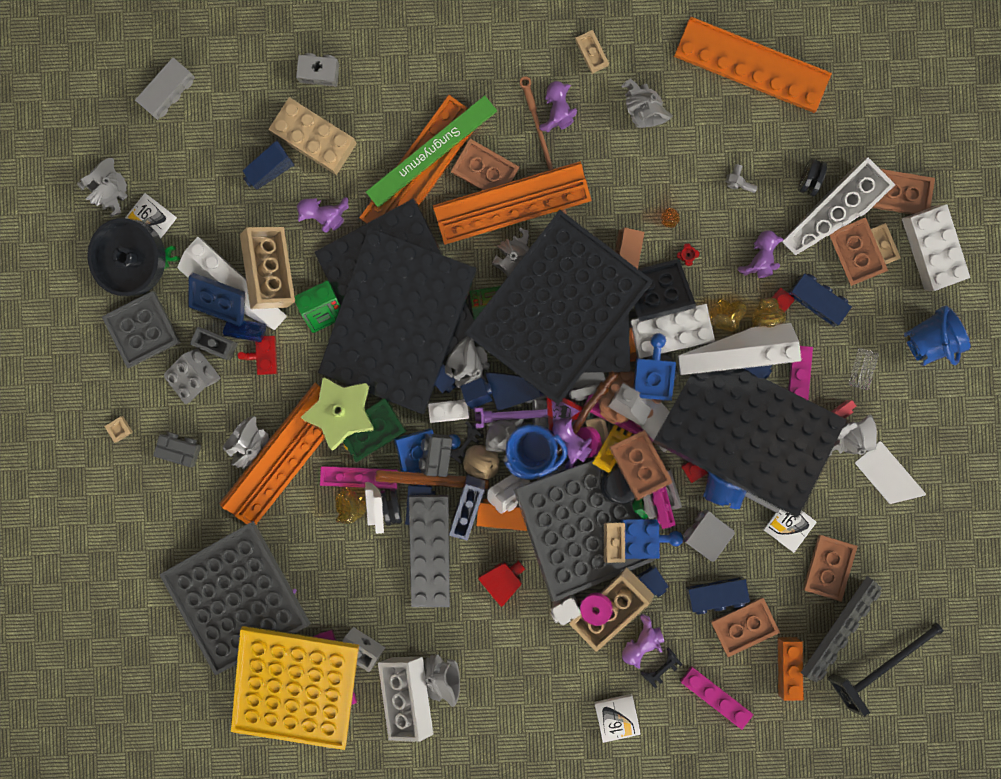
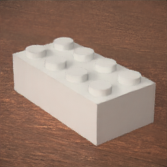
(936, 247)
(680, 329)
(405, 699)

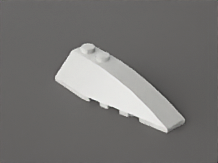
(842, 204)
(205, 261)
(744, 349)

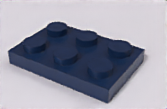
(216, 299)

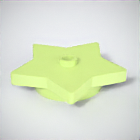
(351, 418)

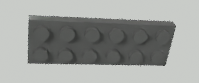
(429, 550)
(842, 628)

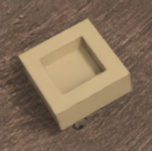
(118, 429)

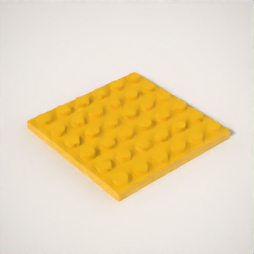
(294, 687)

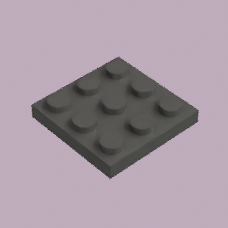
(141, 329)

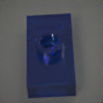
(248, 330)

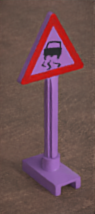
(565, 410)

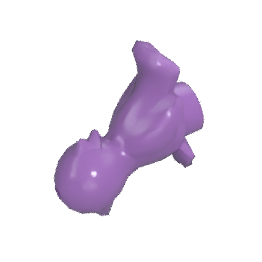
(560, 112)
(327, 215)
(763, 262)
(575, 445)
(647, 641)

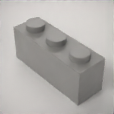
(165, 88)

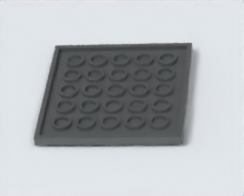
(567, 528)
(231, 588)

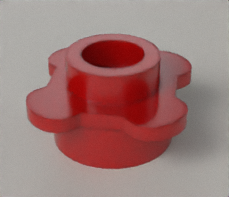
(688, 249)

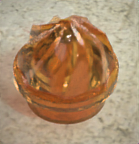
(670, 218)

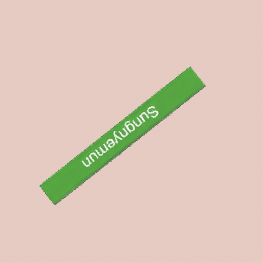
(431, 151)

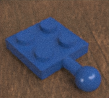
(654, 376)
(410, 450)
(643, 538)

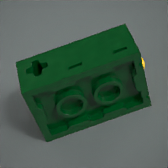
(386, 428)

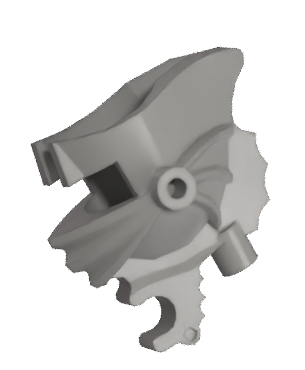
(645, 105)
(105, 186)
(514, 252)
(467, 362)
(500, 432)
(857, 437)
(246, 442)
(442, 679)

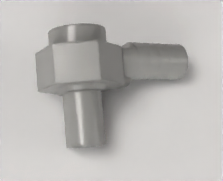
(735, 180)

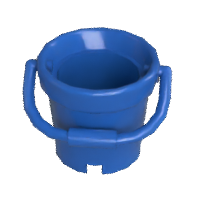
(939, 337)
(533, 452)
(723, 492)

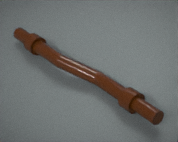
(601, 390)

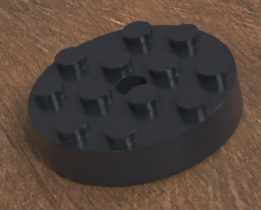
(143, 263)

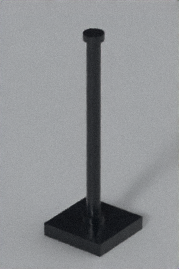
(849, 693)

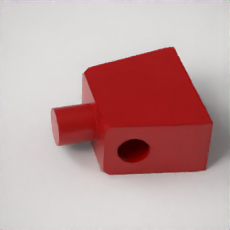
(502, 581)

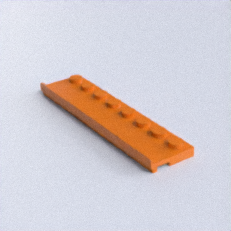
(752, 64)
(423, 183)
(512, 202)
(275, 463)

